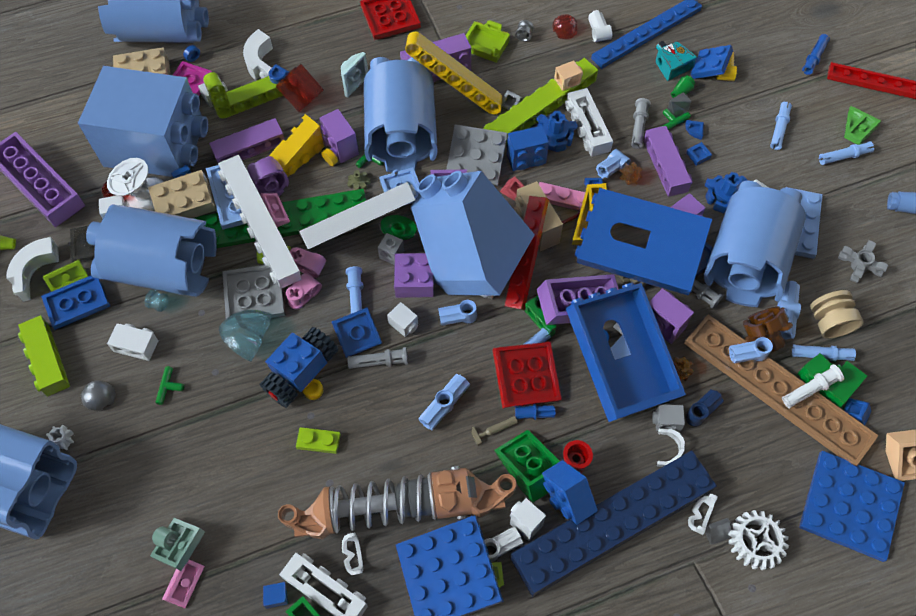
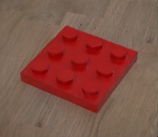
(389, 17)
(526, 374)

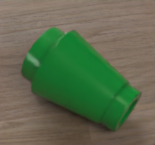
(684, 86)

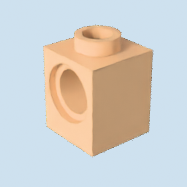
(568, 75)

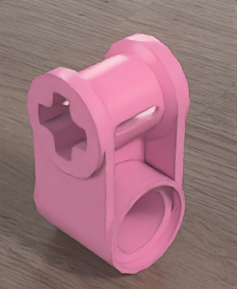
(308, 262)
(303, 291)

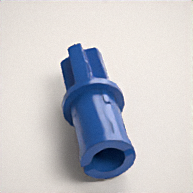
(534, 412)

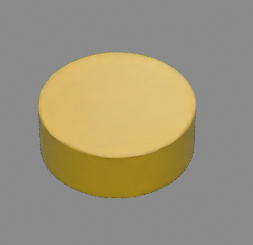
(329, 157)
(313, 390)

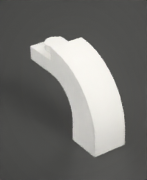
(254, 50)
(27, 262)

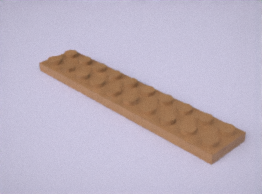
(771, 382)

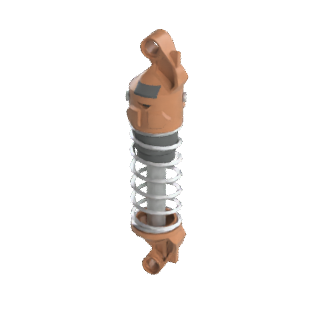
(439, 495)

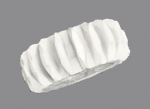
(775, 547)

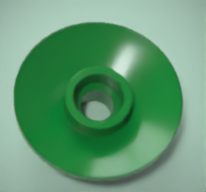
(398, 226)

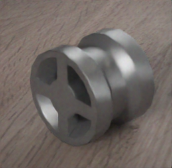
(524, 30)

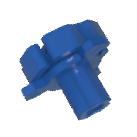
(556, 130)
(723, 190)

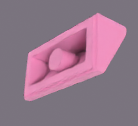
(275, 208)
(183, 584)

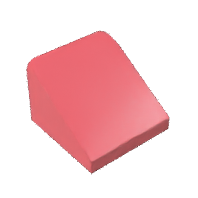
(511, 187)

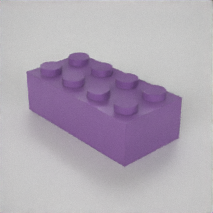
(455, 46)
(557, 294)

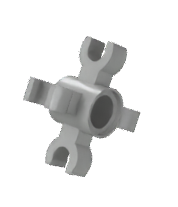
(863, 261)

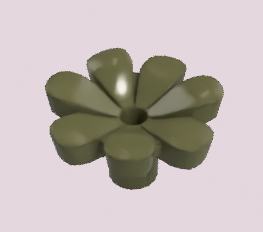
(358, 180)

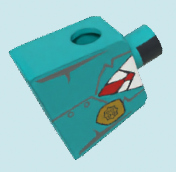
(674, 59)

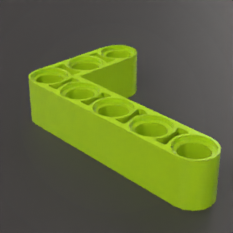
(241, 98)

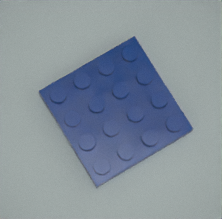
(852, 506)
(449, 571)

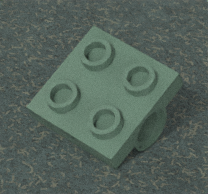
(176, 543)

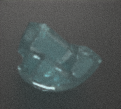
(245, 331)

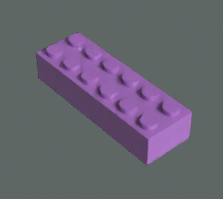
(38, 180)

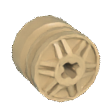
(836, 314)

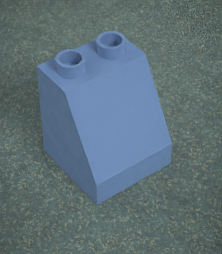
(469, 233)

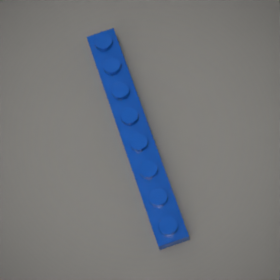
(645, 32)

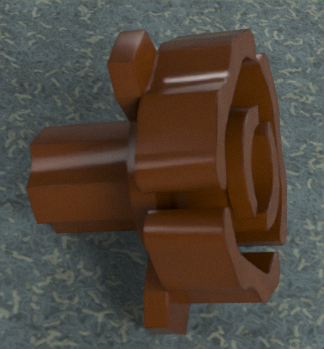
(768, 324)

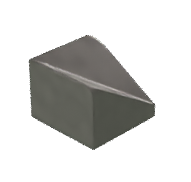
(679, 105)

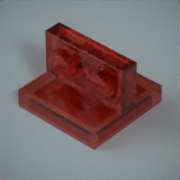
(299, 87)

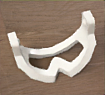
(678, 439)
(709, 500)
(352, 537)

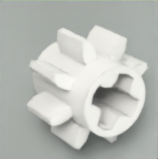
(61, 437)

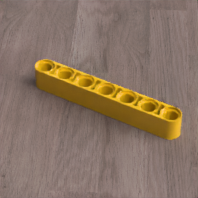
(453, 72)

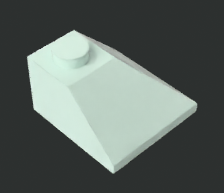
(353, 72)

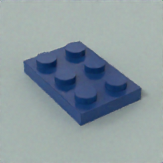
(75, 301)

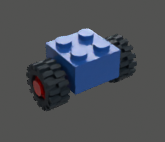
(297, 364)

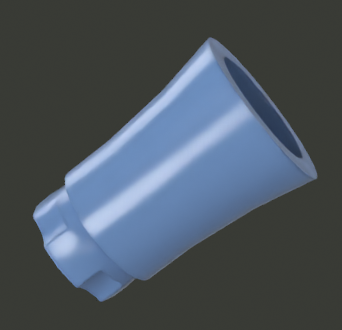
(902, 202)

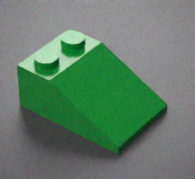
(526, 461)

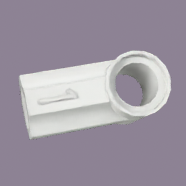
(600, 29)
(504, 542)

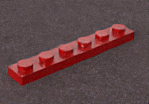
(872, 80)
(522, 275)

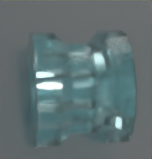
(156, 300)

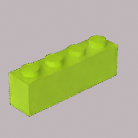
(43, 356)

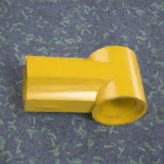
(730, 72)

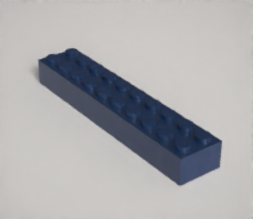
(614, 524)

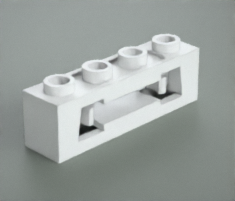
(601, 140)
(295, 569)

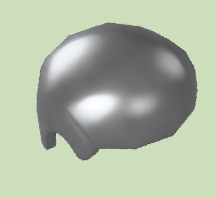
(97, 395)

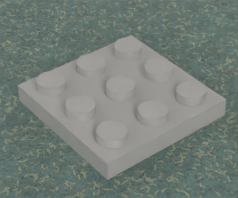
(477, 151)
(252, 290)

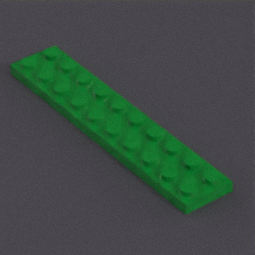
(300, 212)

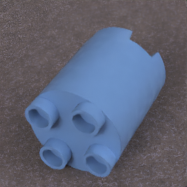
(154, 20)
(399, 113)
(756, 243)
(151, 249)

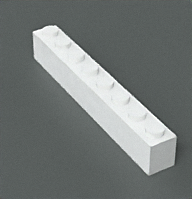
(259, 221)

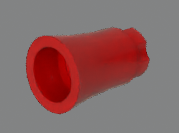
(578, 455)

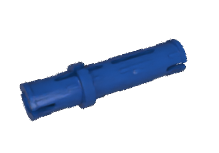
(814, 58)

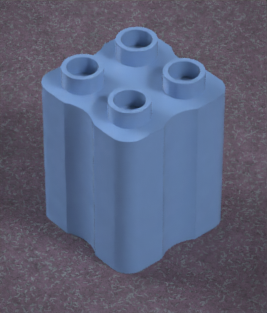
(31, 481)

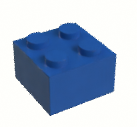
(527, 148)
(569, 492)

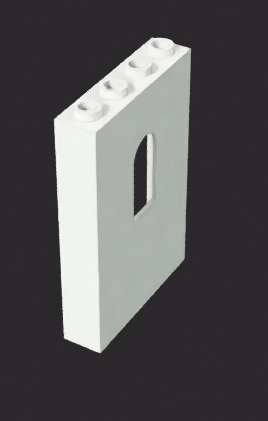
(358, 215)

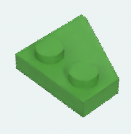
(859, 125)

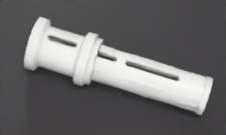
(820, 382)

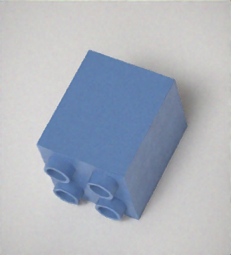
(144, 119)

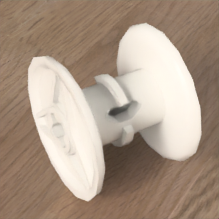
(131, 179)

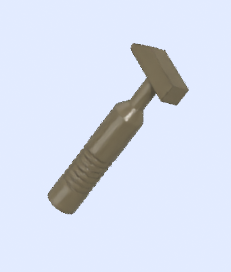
(493, 429)

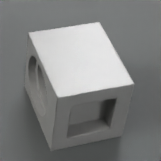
(389, 247)
(669, 417)

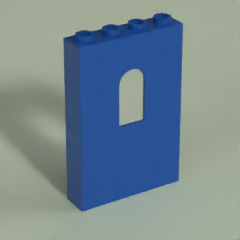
(671, 250)
(634, 380)

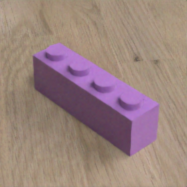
(248, 141)
(667, 161)

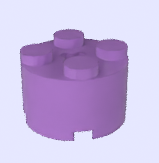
(268, 176)

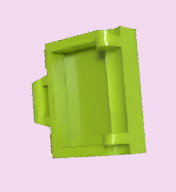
(487, 40)

